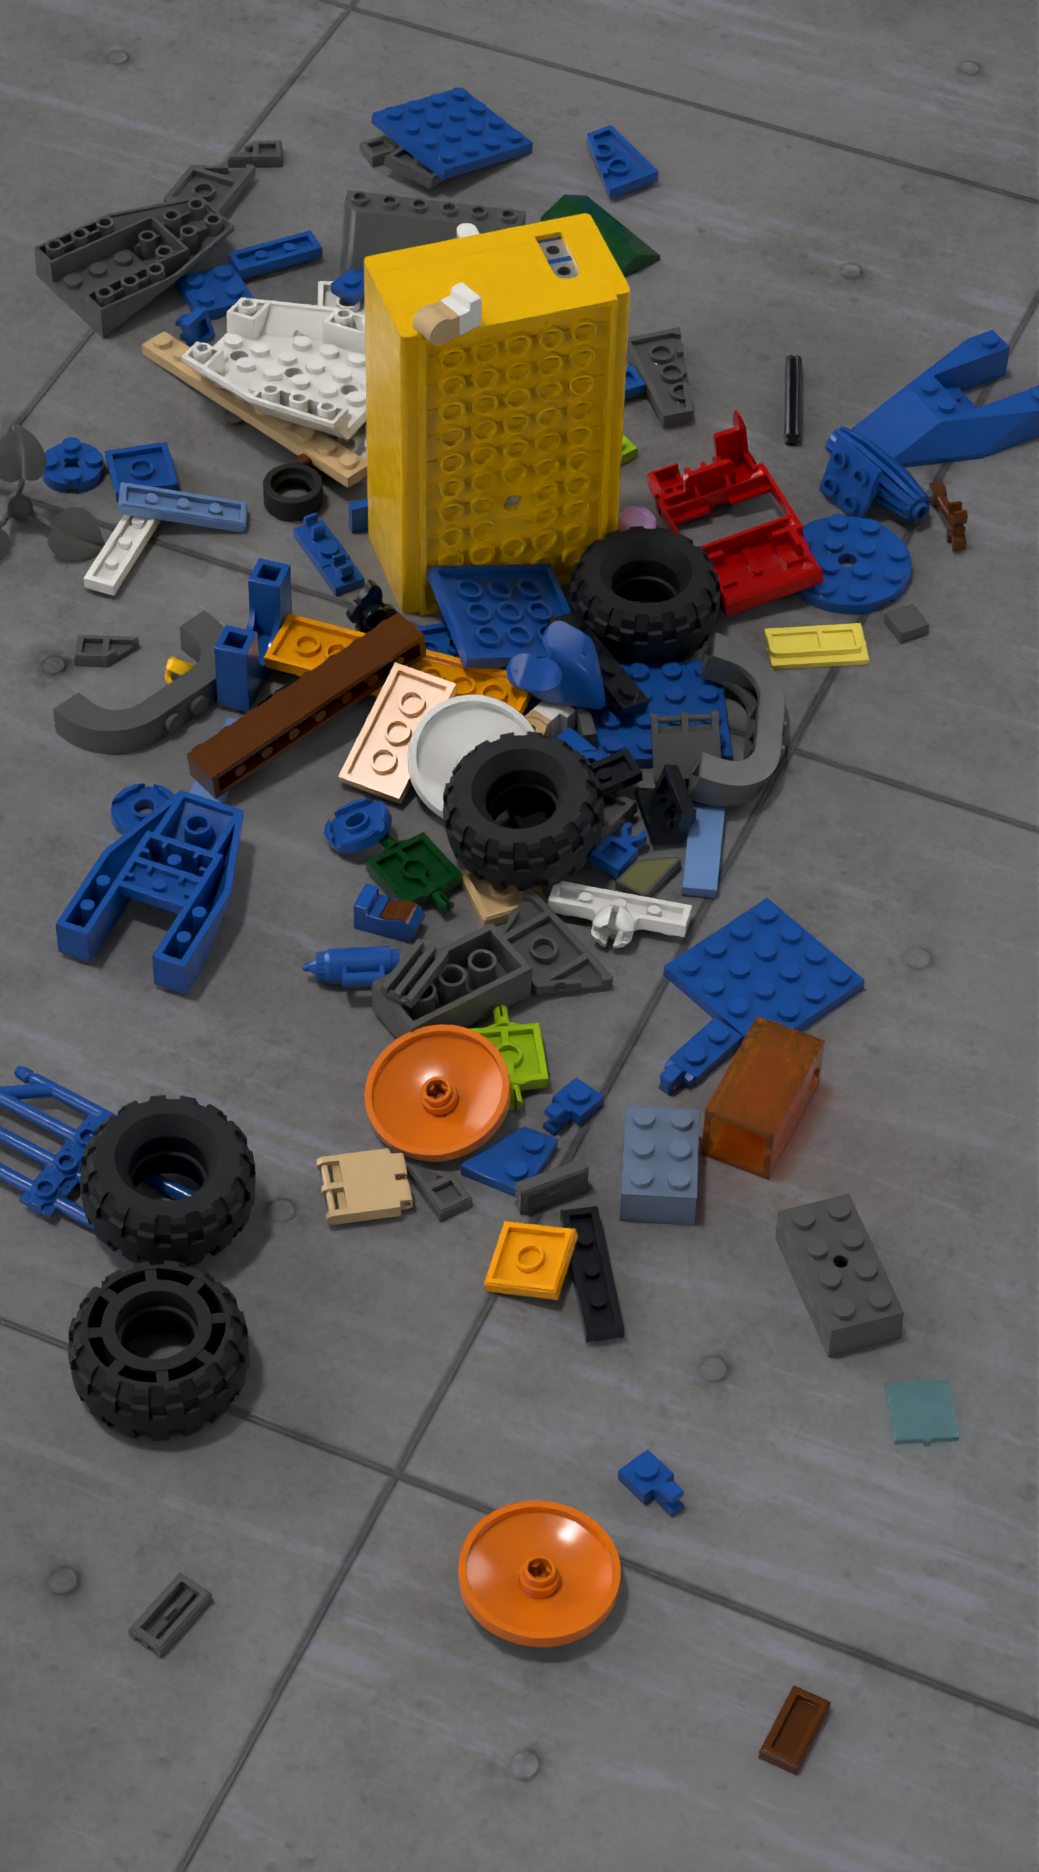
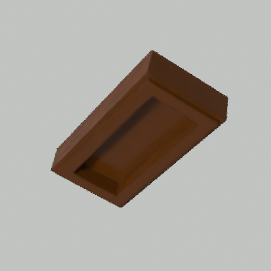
(794, 1730)

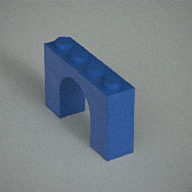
(241, 651)

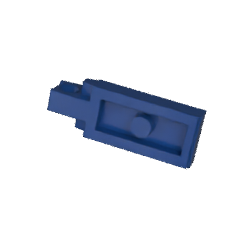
(699, 1056)

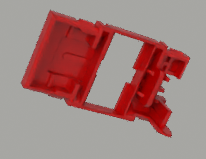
(752, 563)

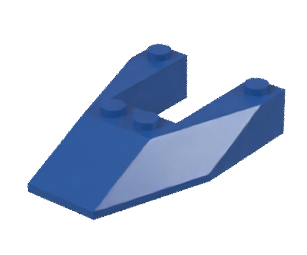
(939, 424)
(172, 860)

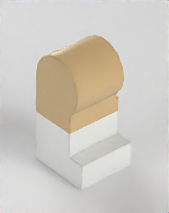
(449, 316)
(551, 718)

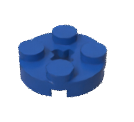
(73, 453)

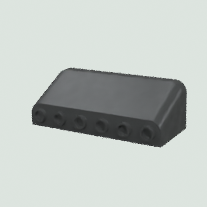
(393, 223)

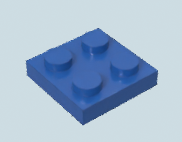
(213, 290)
(142, 465)

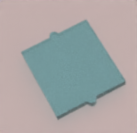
(921, 1412)

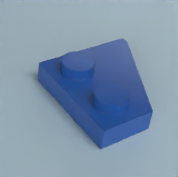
(511, 1160)

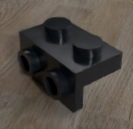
(667, 807)

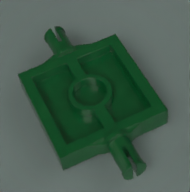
(415, 871)

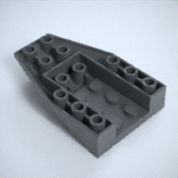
(128, 258)

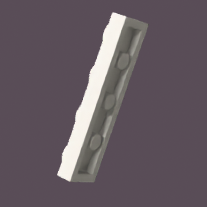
(120, 553)

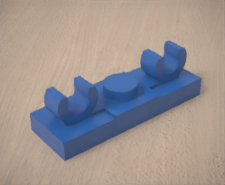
(328, 556)

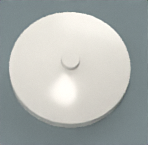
(449, 734)

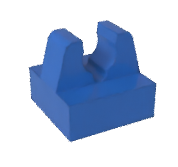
(195, 327)

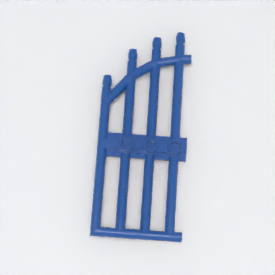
(62, 1170)

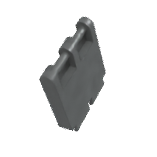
(683, 743)

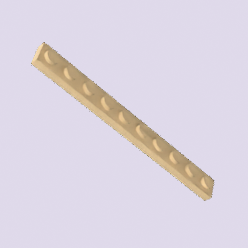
(324, 451)

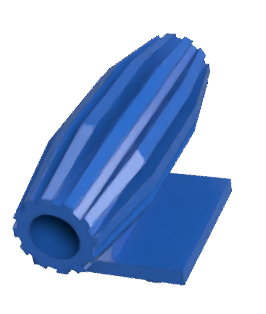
(864, 473)

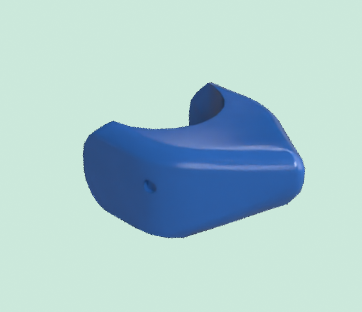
(569, 674)

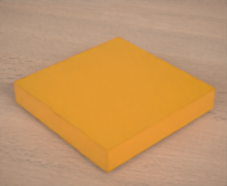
(531, 1260)

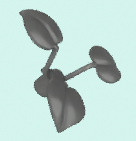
(76, 531)

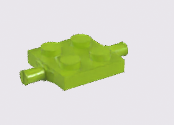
(522, 1052)

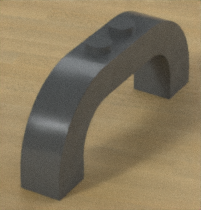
(757, 685)
(157, 716)

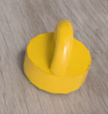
(176, 665)

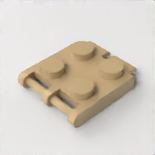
(365, 1184)

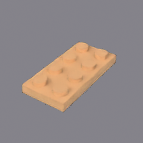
(380, 752)

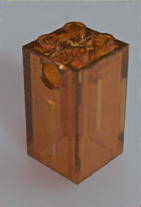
(762, 1097)

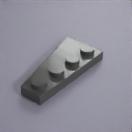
(661, 365)

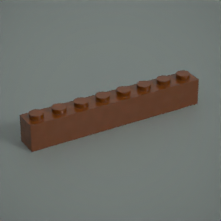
(305, 705)

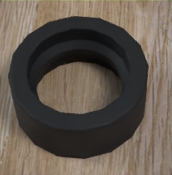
(290, 476)

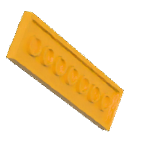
(308, 643)

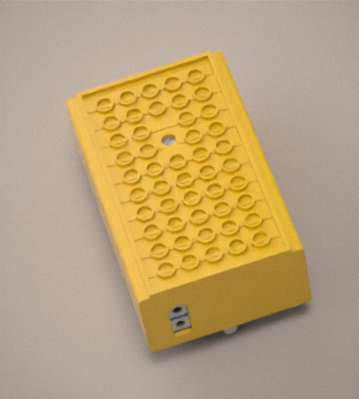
(509, 431)

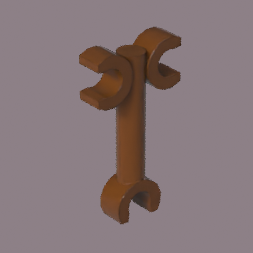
(953, 515)

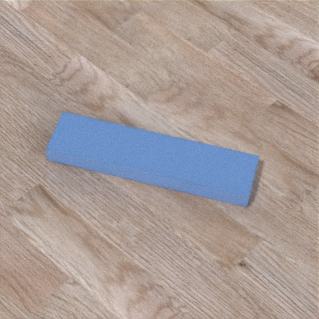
(182, 507)
(703, 851)

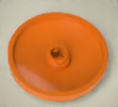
(438, 1093)
(539, 1573)

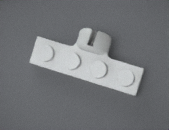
(619, 913)

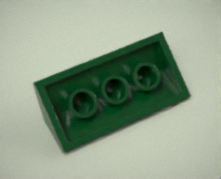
(627, 249)

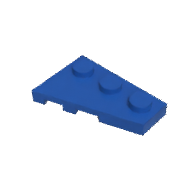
(619, 162)

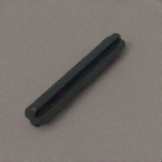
(793, 400)

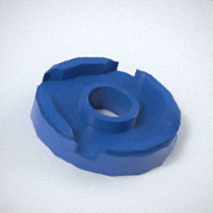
(134, 798)
(358, 825)

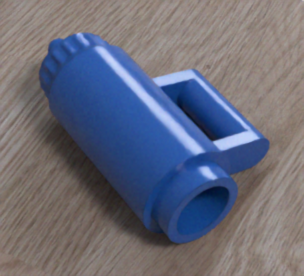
(353, 965)

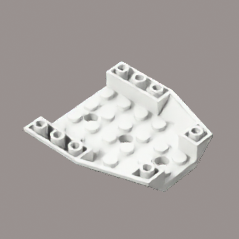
(291, 363)

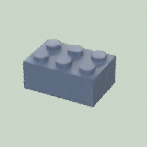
(660, 1165)

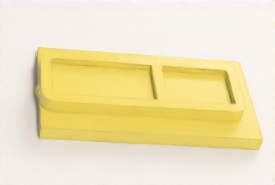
(816, 646)

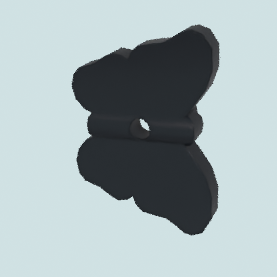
(369, 608)

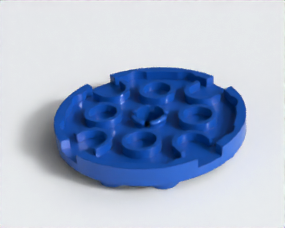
(878, 560)

